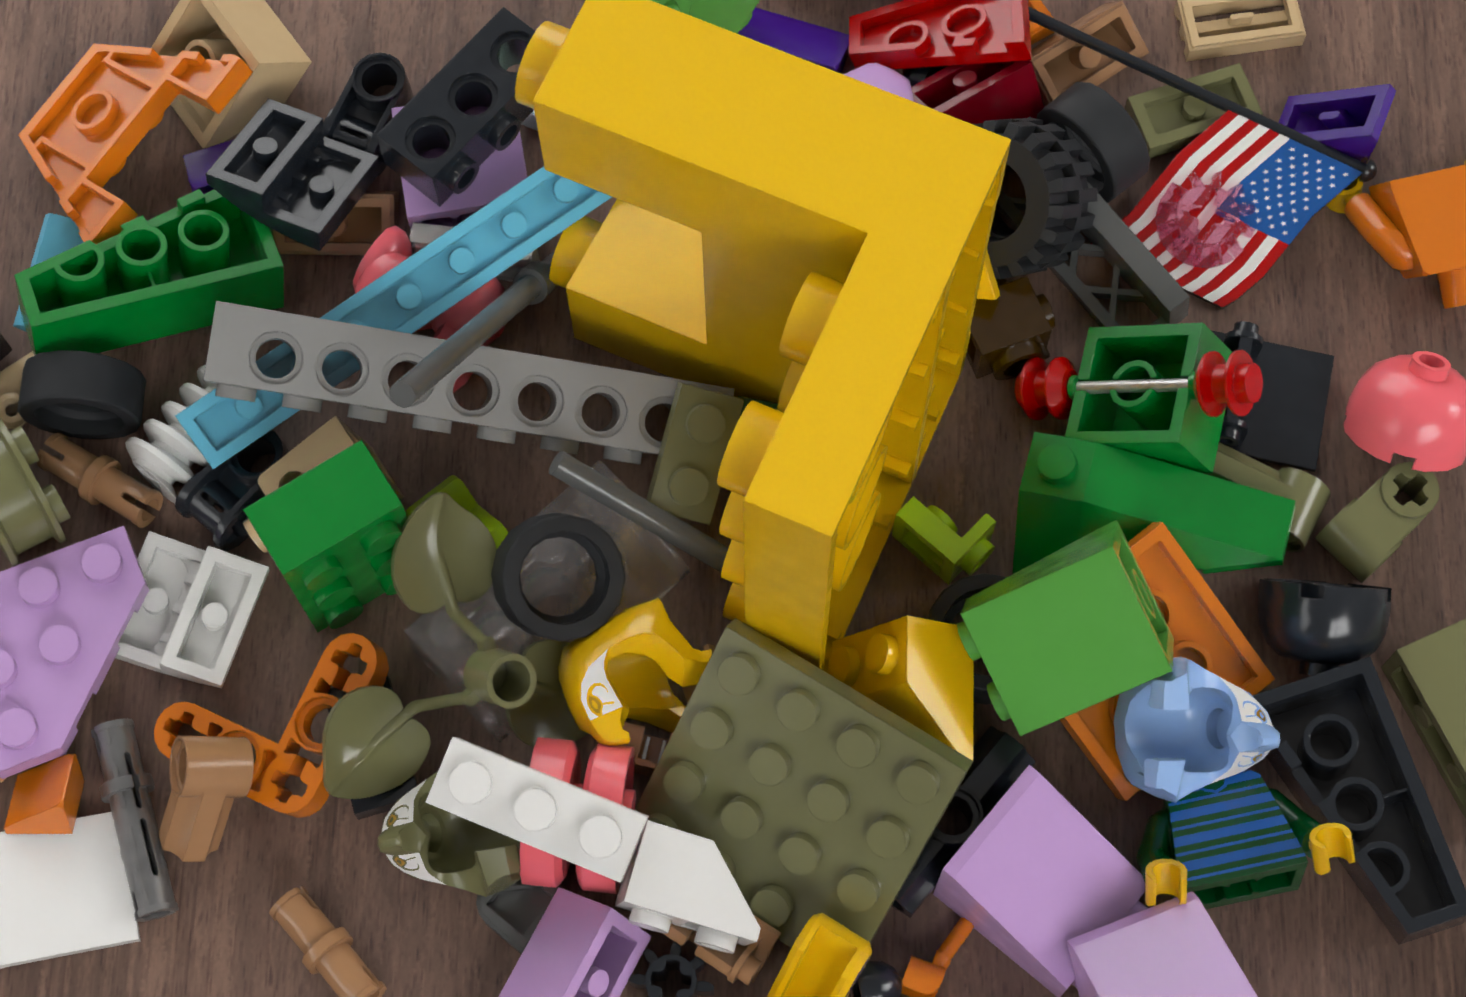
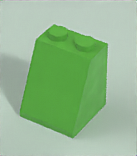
(1067, 631)

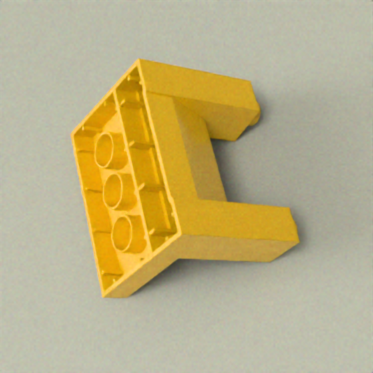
(775, 246)

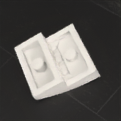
(192, 610)

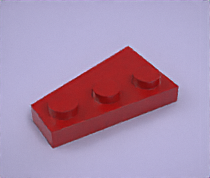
(941, 33)

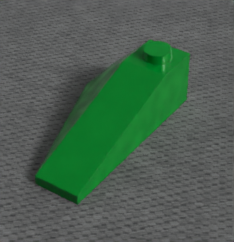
(1084, 484)

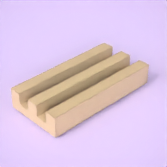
(1241, 31)

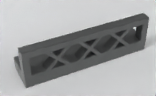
(1126, 255)

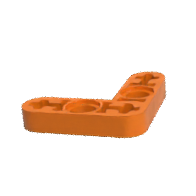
(280, 760)

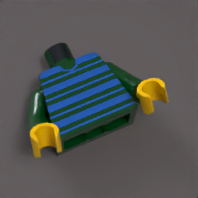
(1235, 844)

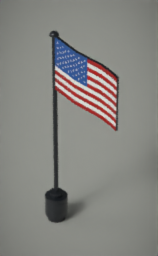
(1279, 169)

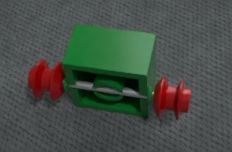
(1146, 391)

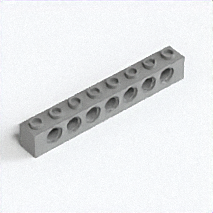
(242, 329)

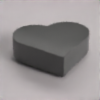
(515, 911)

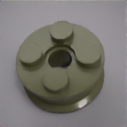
(26, 510)

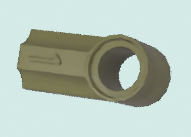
(1307, 490)

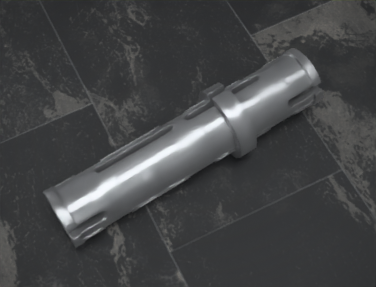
(134, 819)

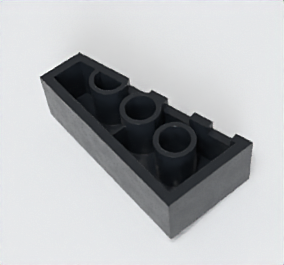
(1354, 769)

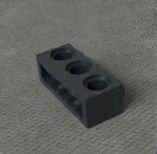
(438, 118)

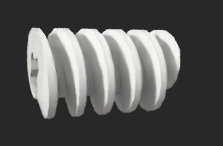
(170, 447)

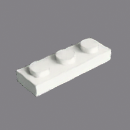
(537, 809)

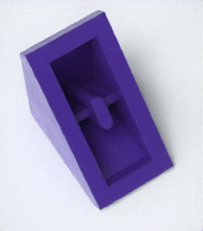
(1341, 118)

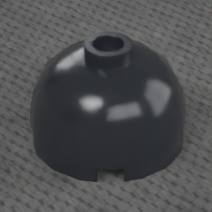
(1322, 621)

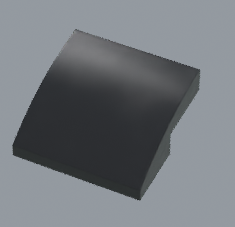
(292, 174)

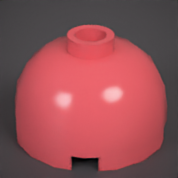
(1412, 410)

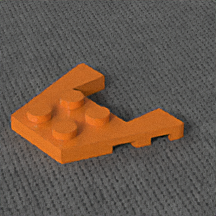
(105, 112)

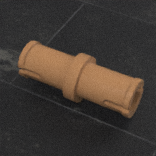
(100, 480)
(324, 947)

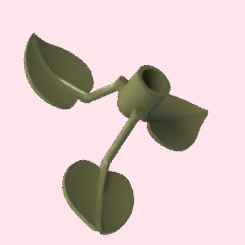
(436, 562)

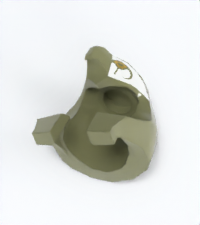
(447, 847)

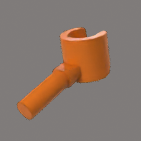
(924, 977)

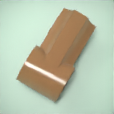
(203, 781)

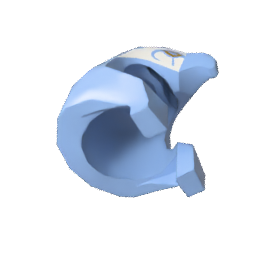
(1189, 731)

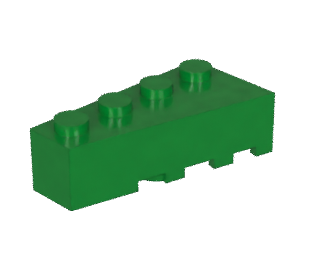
(151, 278)

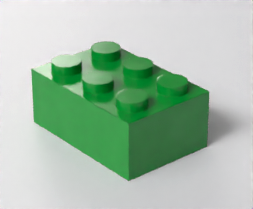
(333, 535)

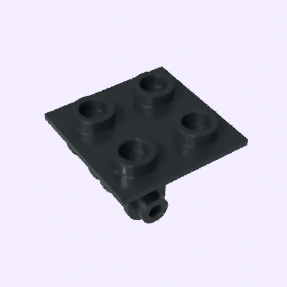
(1291, 411)

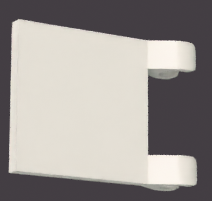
(64, 893)

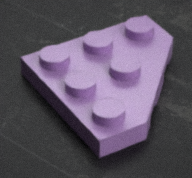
(60, 640)

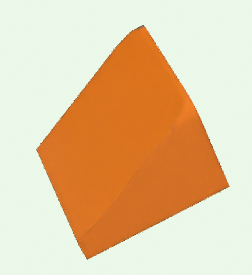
(46, 798)

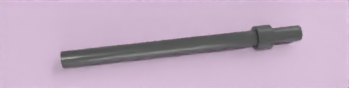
(529, 286)

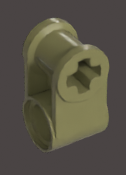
(1376, 524)

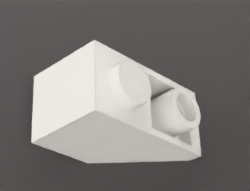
(686, 884)

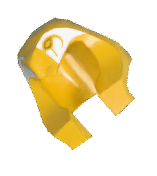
(625, 673)

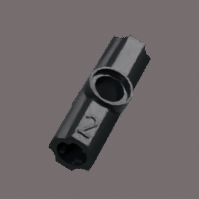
(995, 767)

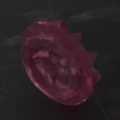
(1179, 229)

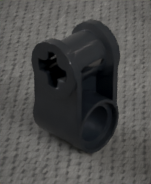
(362, 115)
(231, 489)

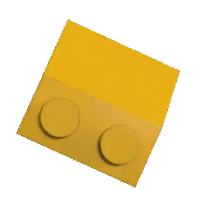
(916, 673)

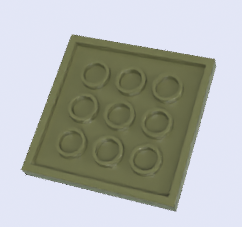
(801, 786)

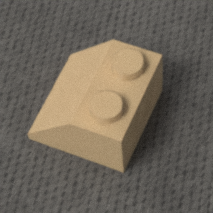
(239, 29)

